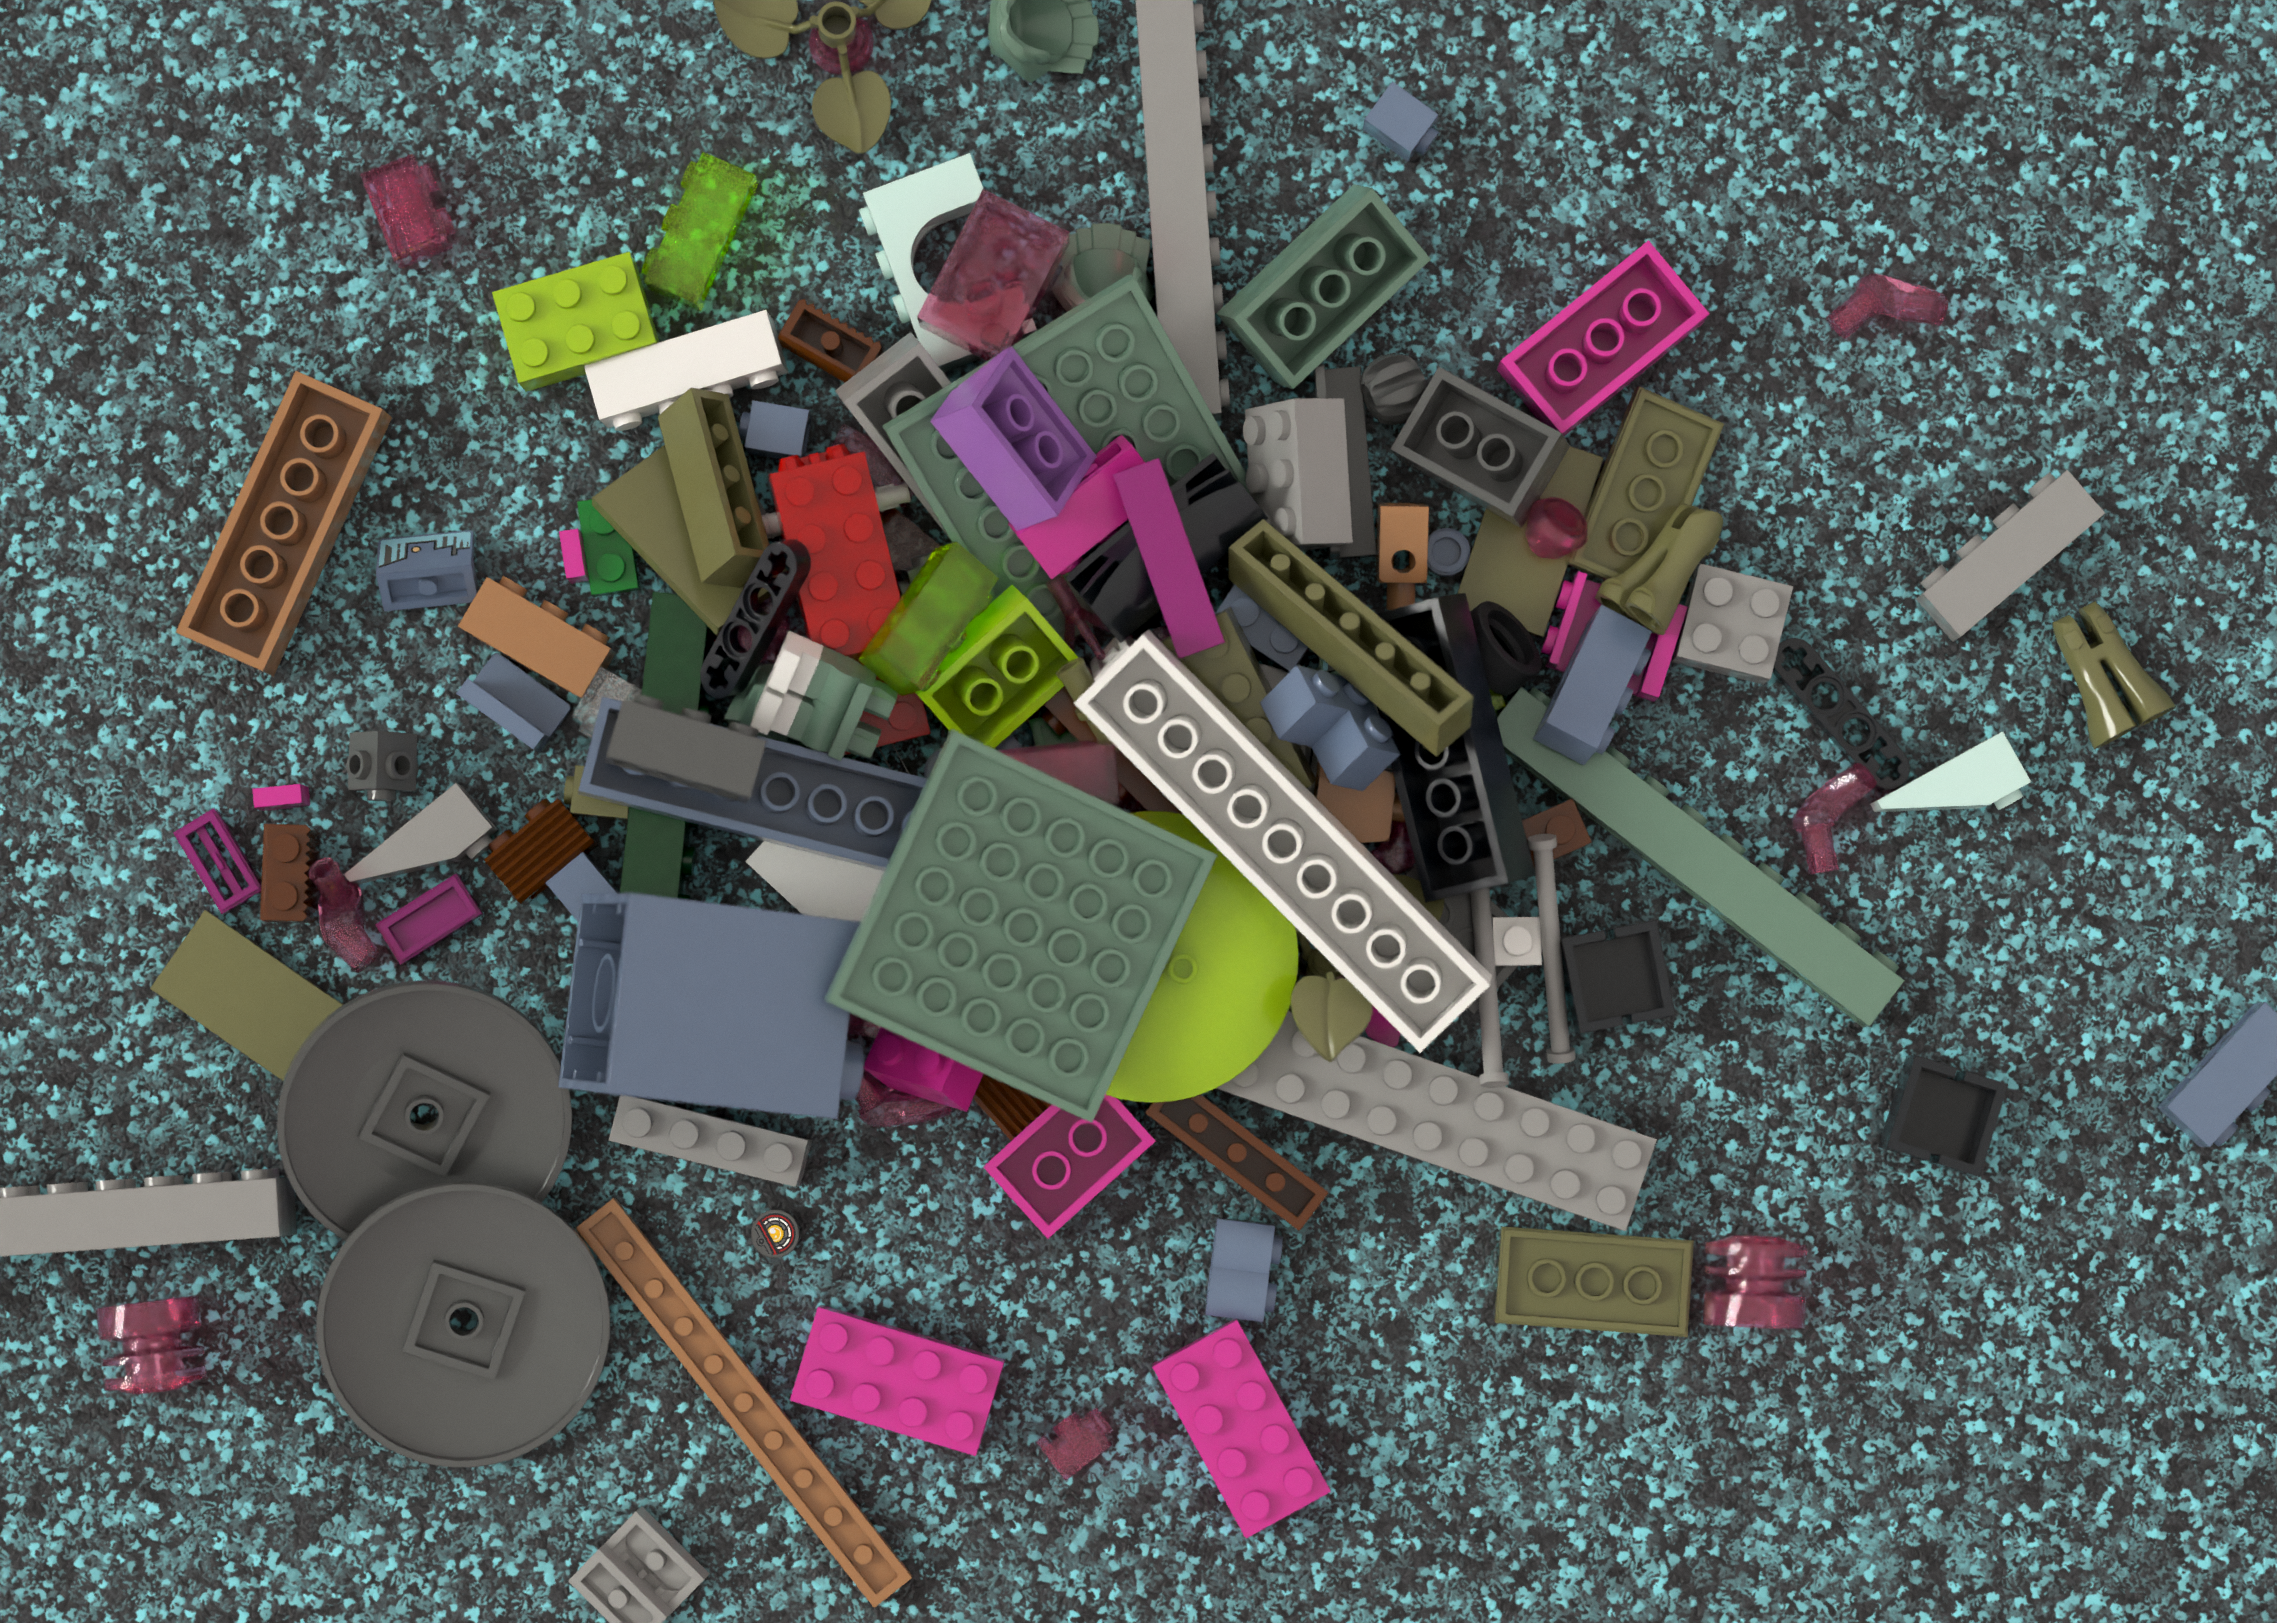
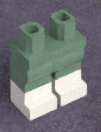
(820, 698)

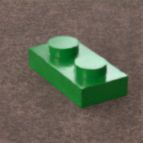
(607, 554)

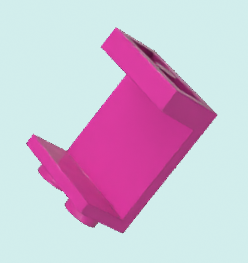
(1578, 607)

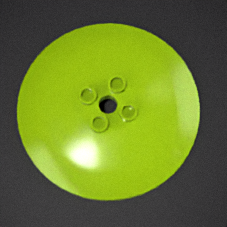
(1218, 991)

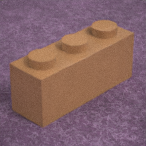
(536, 635)

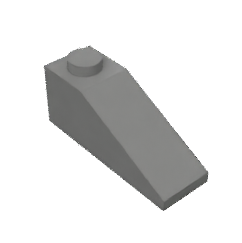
(436, 836)

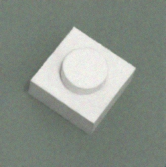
(1517, 941)

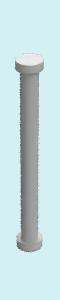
(1542, 848)
(1488, 1000)

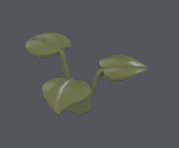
(847, 108)
(1327, 1004)

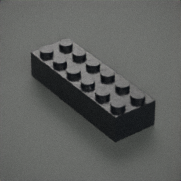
(1463, 801)

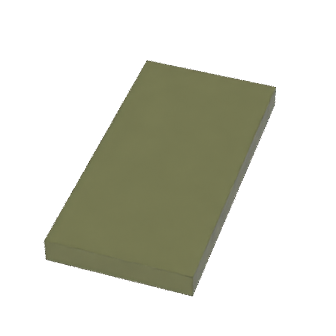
(1646, 477)
(649, 516)
(1506, 568)
(243, 993)
(1594, 1281)

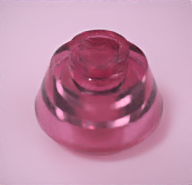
(858, 50)
(1555, 528)

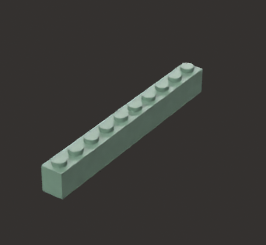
(1706, 866)

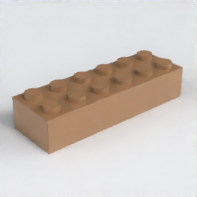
(284, 523)

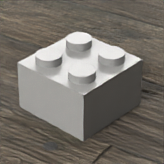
(1732, 624)

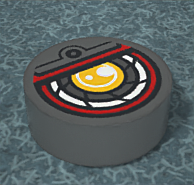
(775, 1233)

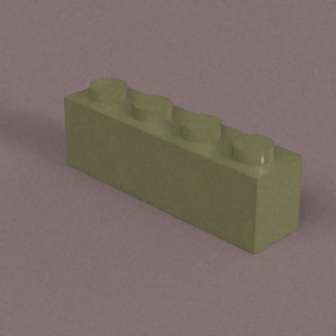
(714, 486)

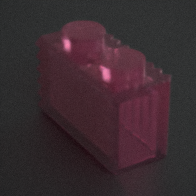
(408, 211)

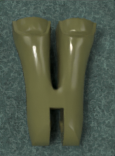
(1657, 580)
(2104, 710)

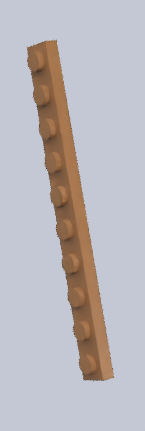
(744, 1402)

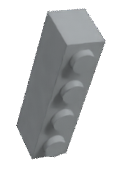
(2009, 555)
(710, 1140)

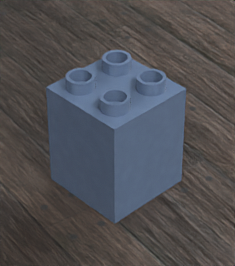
(709, 1006)

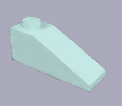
(1968, 781)

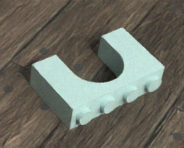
(902, 217)

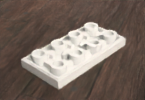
(817, 882)

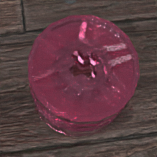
(1754, 1283)
(151, 1344)

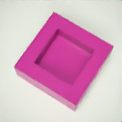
(574, 556)
(281, 797)

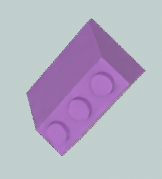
(1014, 440)

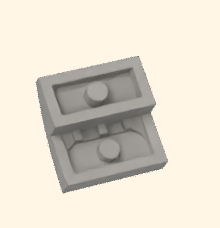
(639, 1573)

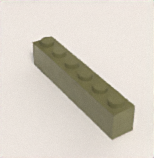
(1350, 637)

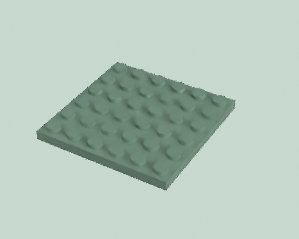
(1110, 377)
(1020, 926)

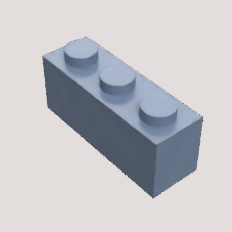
(1594, 686)
(2227, 1079)

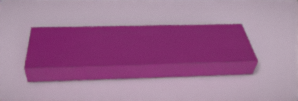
(1169, 558)

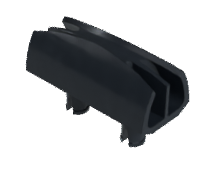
(1214, 515)

